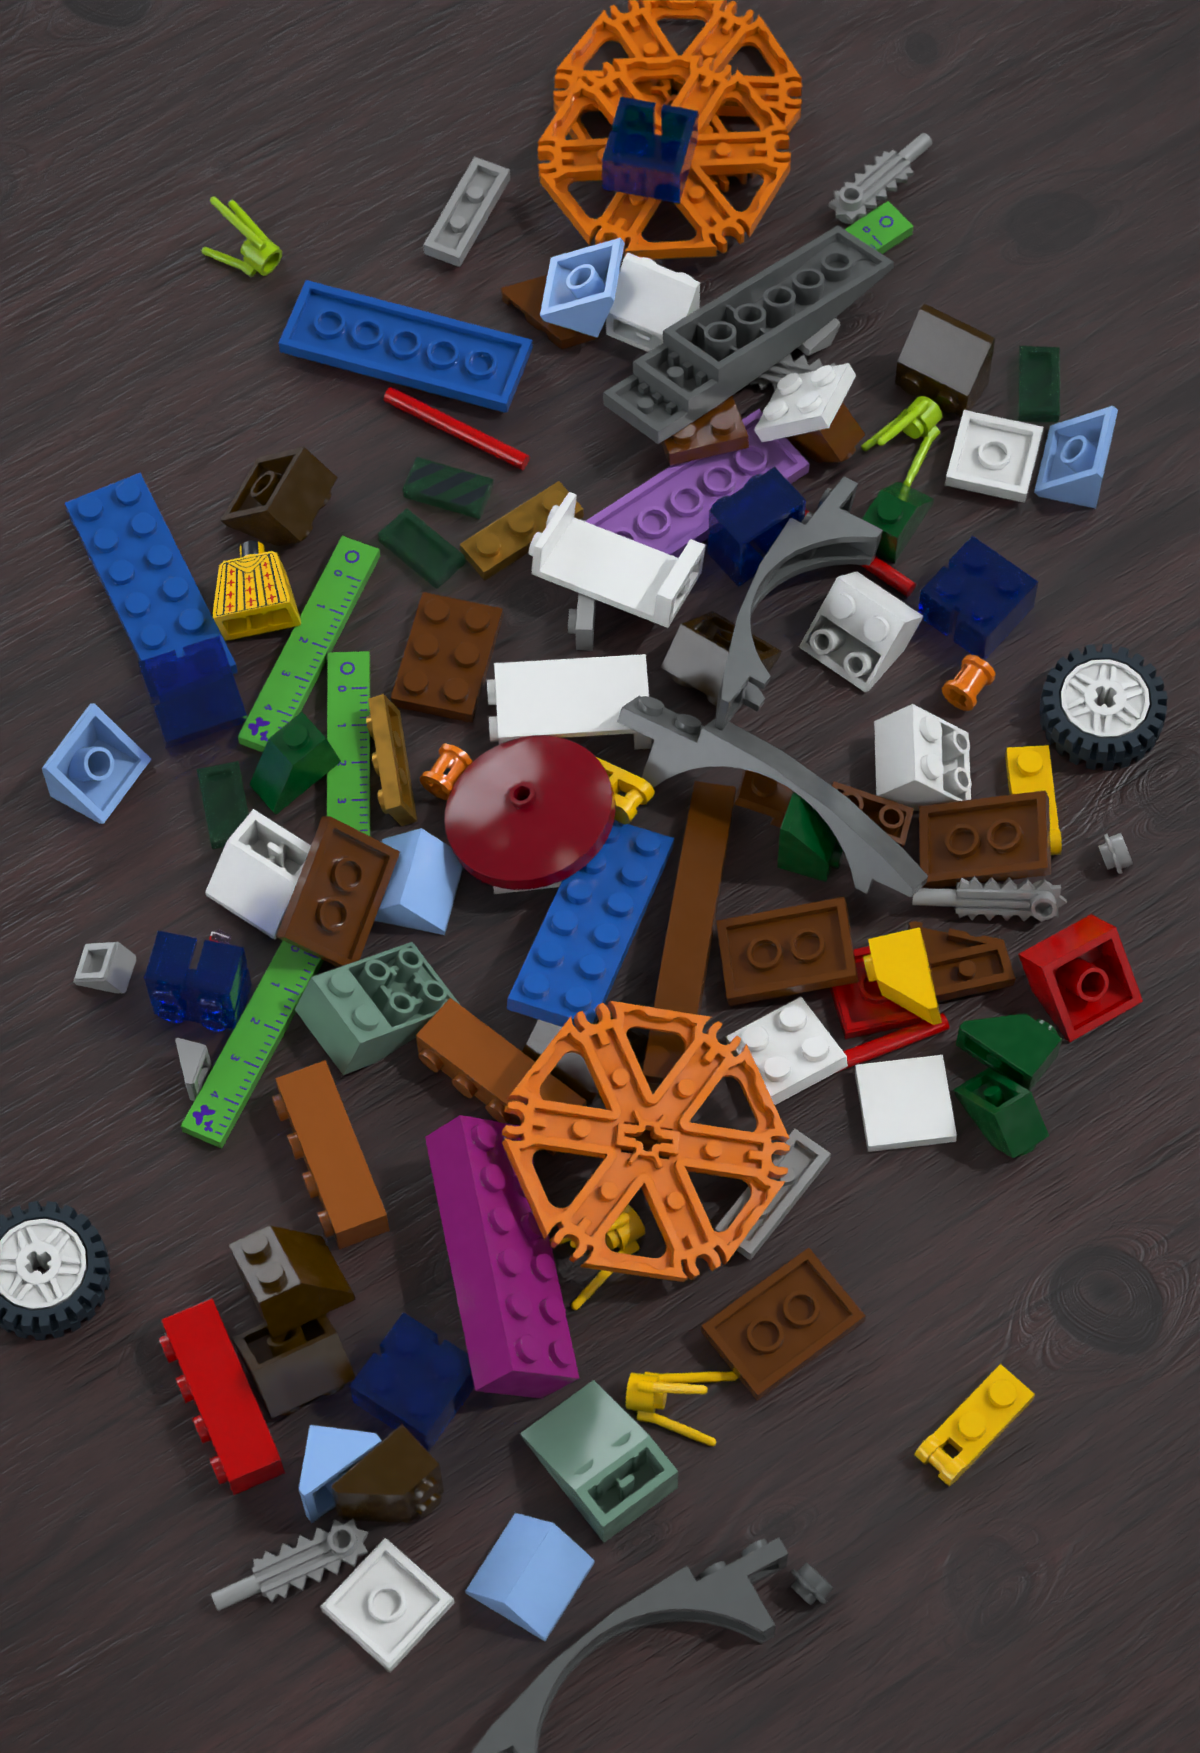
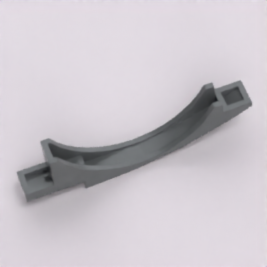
(820, 541)
(687, 745)
(719, 1598)

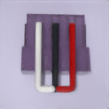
(221, 937)

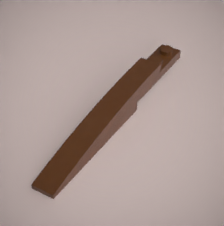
(690, 925)

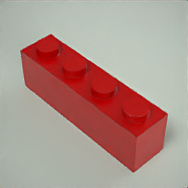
(222, 1397)

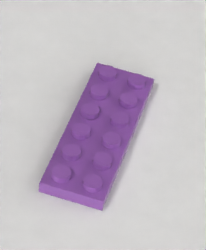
(678, 500)

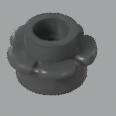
(811, 1584)

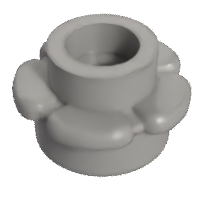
(1115, 852)

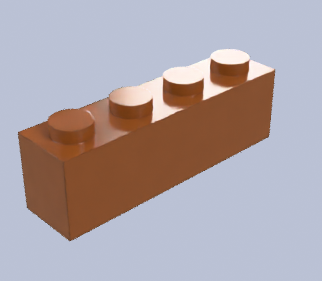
(482, 1062)
(331, 1154)

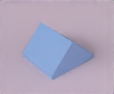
(582, 287)
(1076, 458)
(94, 766)
(421, 883)
(326, 1459)
(531, 1574)

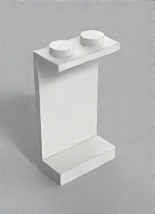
(613, 566)
(566, 697)

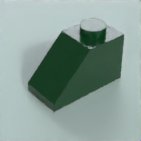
(898, 513)
(292, 763)
(807, 842)
(1011, 1046)
(1003, 1112)

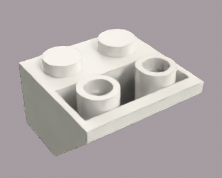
(649, 302)
(860, 630)
(921, 759)
(258, 872)

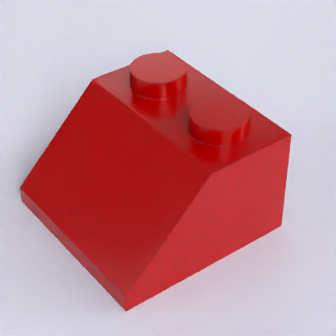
(1081, 976)

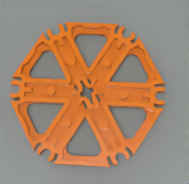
(718, 39)
(714, 155)
(667, 1116)

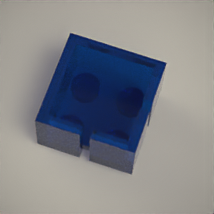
(649, 163)
(755, 514)
(986, 593)
(194, 692)
(210, 994)
(414, 1381)

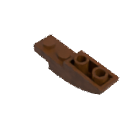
(772, 799)

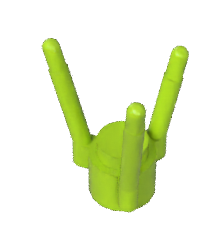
(258, 251)
(915, 421)

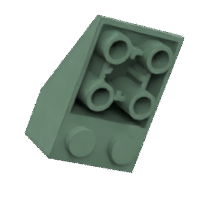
(372, 1005)
(601, 1460)

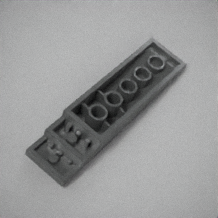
(744, 333)

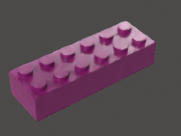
(499, 1264)

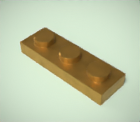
(512, 534)
(391, 760)

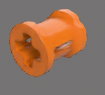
(968, 682)
(435, 780)

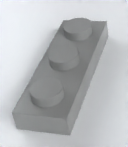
(467, 211)
(804, 1164)

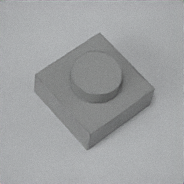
(582, 622)

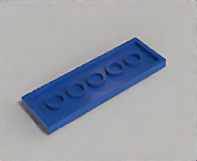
(406, 346)
(142, 569)
(590, 928)

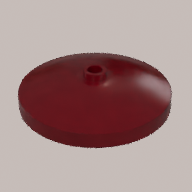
(530, 812)

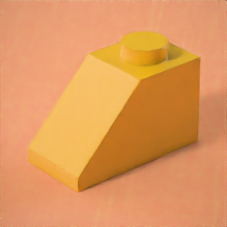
(904, 972)

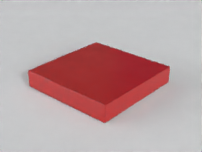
(863, 1007)

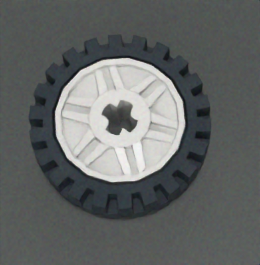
(1128, 711)
(76, 1274)

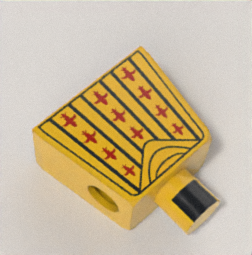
(253, 594)

